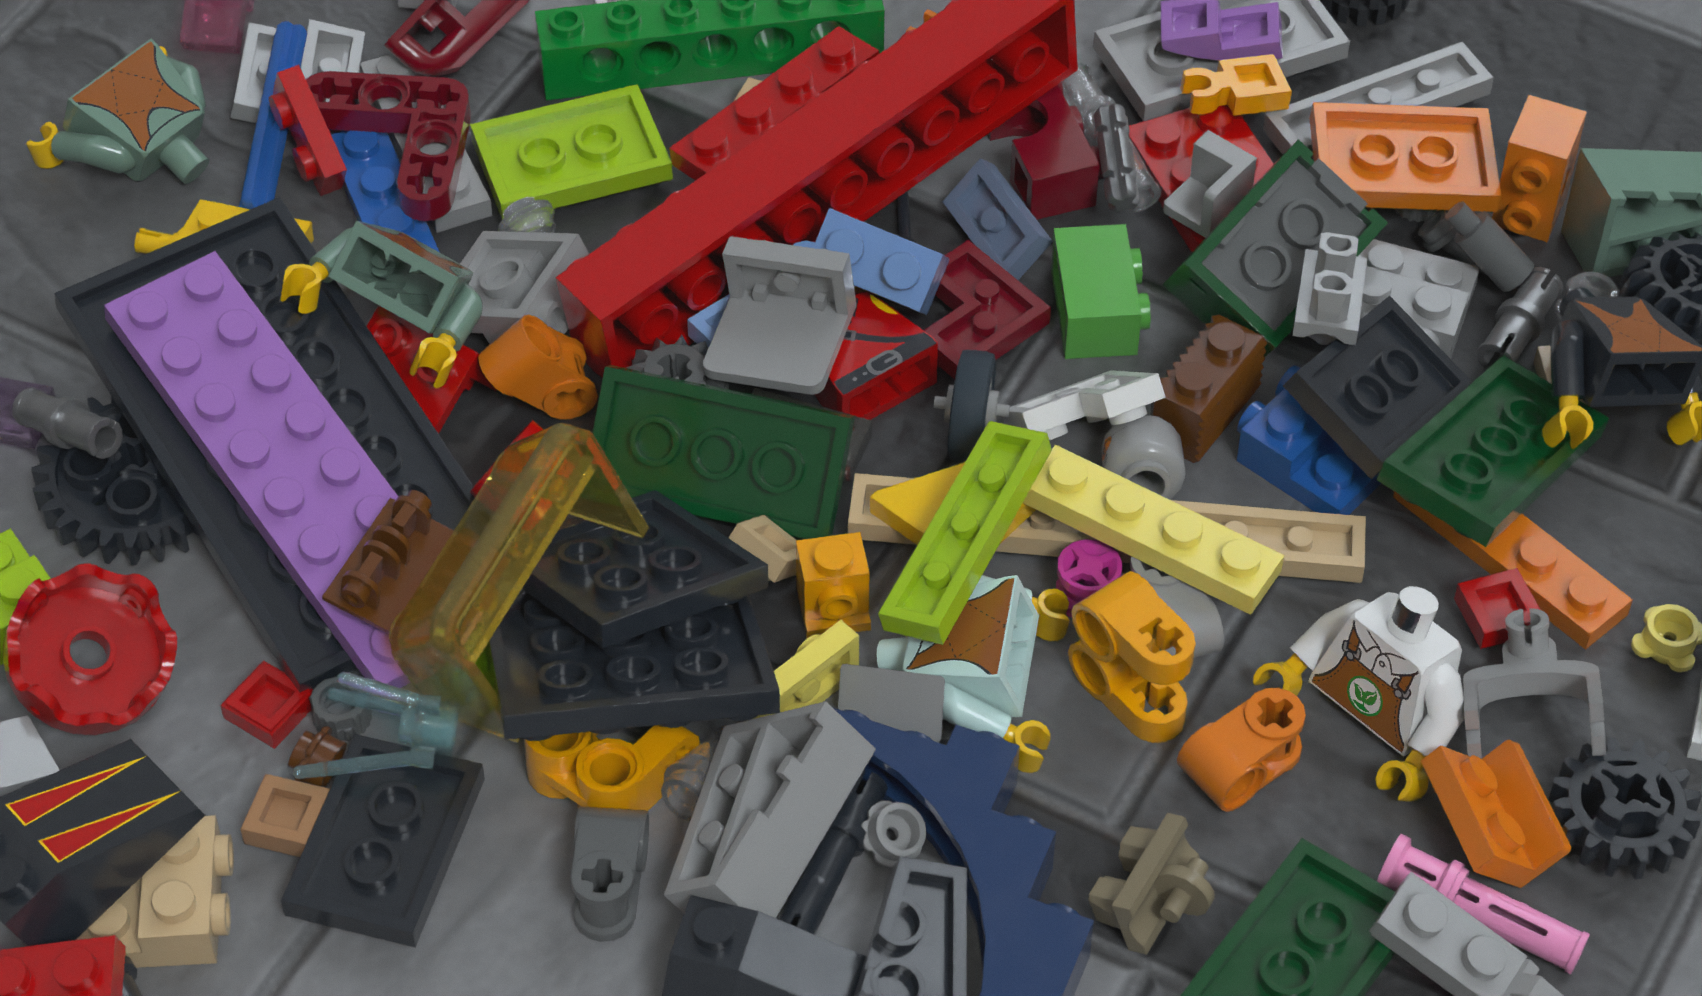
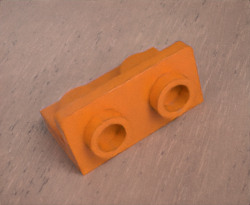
(1498, 812)

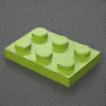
(572, 150)

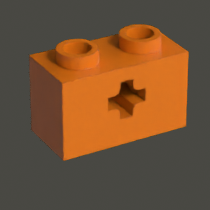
(1538, 167)

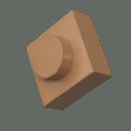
(283, 815)

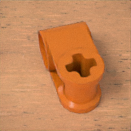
(540, 369)
(1245, 747)

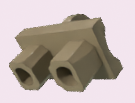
(1161, 886)

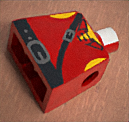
(879, 361)

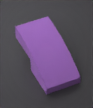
(1208, 32)

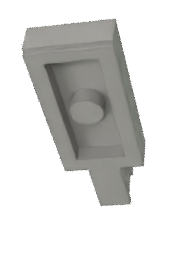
(1454, 945)

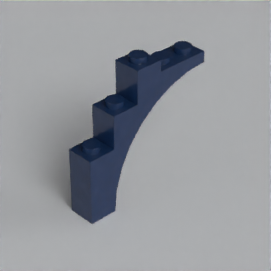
(1008, 858)

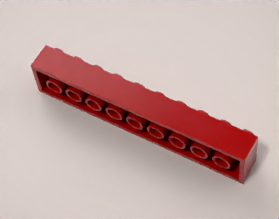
(839, 151)

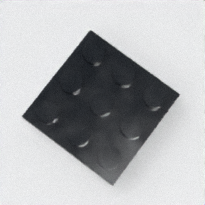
(629, 584)

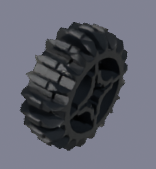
(1669, 279)

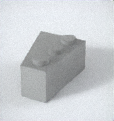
(767, 807)

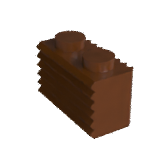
(1211, 384)

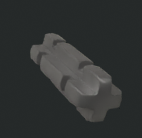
(1116, 158)

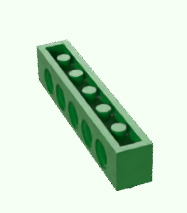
(687, 41)

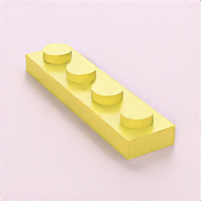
(1155, 530)

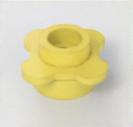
(1672, 623)

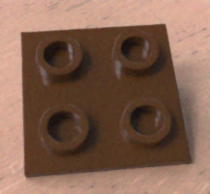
(389, 561)

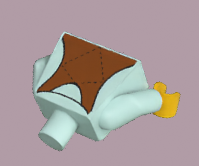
(989, 660)

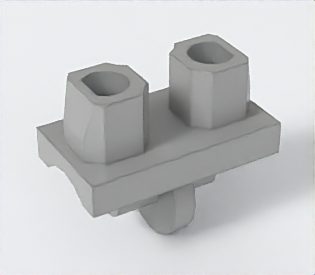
(1331, 291)

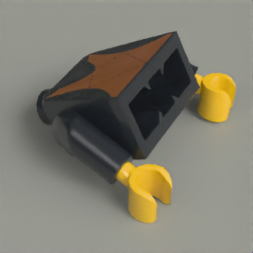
(1621, 356)

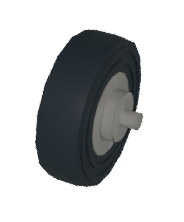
(971, 402)

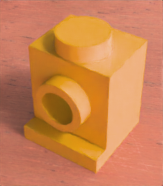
(833, 582)

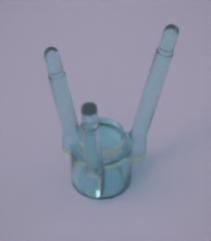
(424, 724)

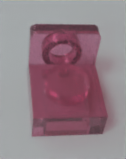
(214, 25)

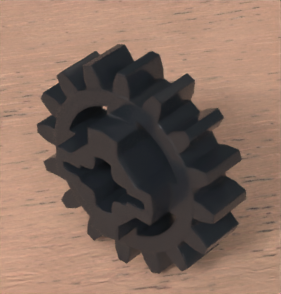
(1630, 808)

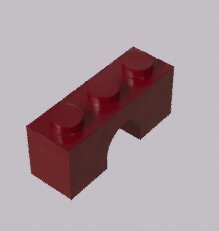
(1053, 161)

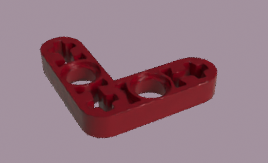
(421, 124)

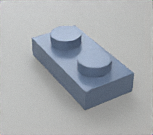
(997, 219)

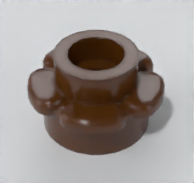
(316, 749)

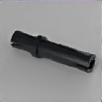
(829, 863)

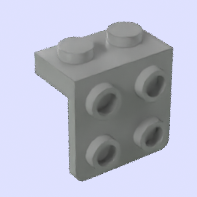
(781, 315)

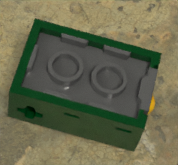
(1256, 253)

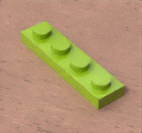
(965, 532)

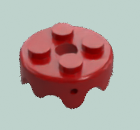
(97, 606)

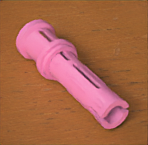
(1502, 914)

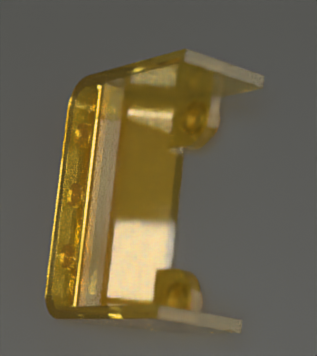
(494, 555)

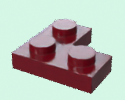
(988, 308)

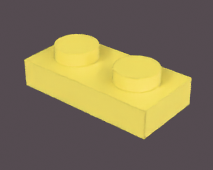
(815, 668)

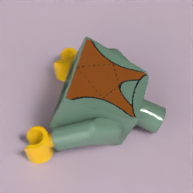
(132, 119)
(401, 278)

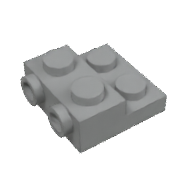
(518, 278)
(1424, 285)

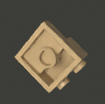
(177, 905)

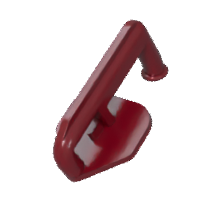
(463, 34)

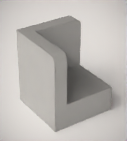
(1216, 184)

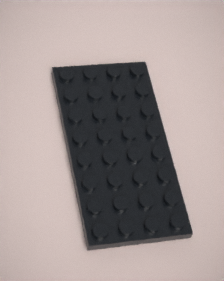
(343, 365)

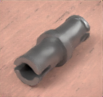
(1521, 317)
(67, 422)

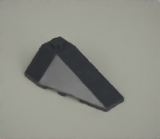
(749, 953)

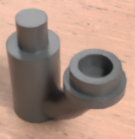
(1478, 242)

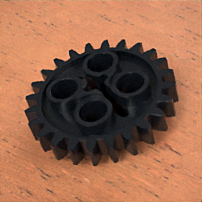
(111, 500)

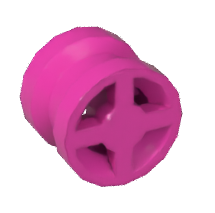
(1089, 563)

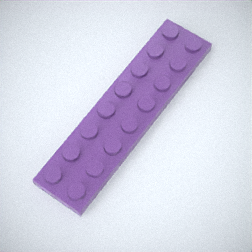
(262, 433)

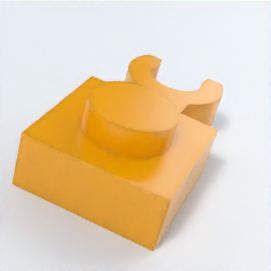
(1243, 84)

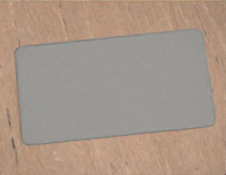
(894, 698)

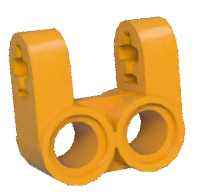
(1122, 659)
(607, 769)

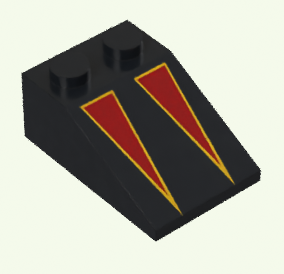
(85, 840)

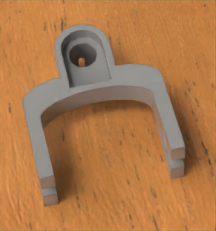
(1532, 669)

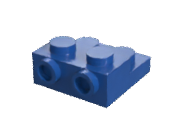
(1299, 455)

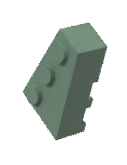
(1628, 199)

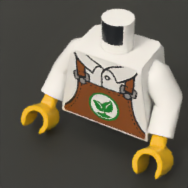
(1389, 673)

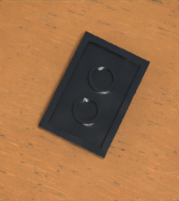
(1380, 388)
(383, 845)

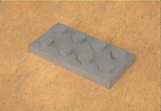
(1154, 75)

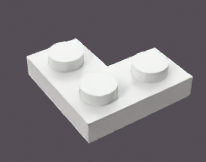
(1109, 396)

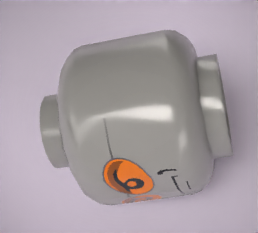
(1146, 454)

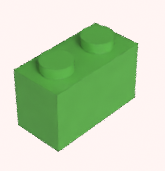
(1098, 292)

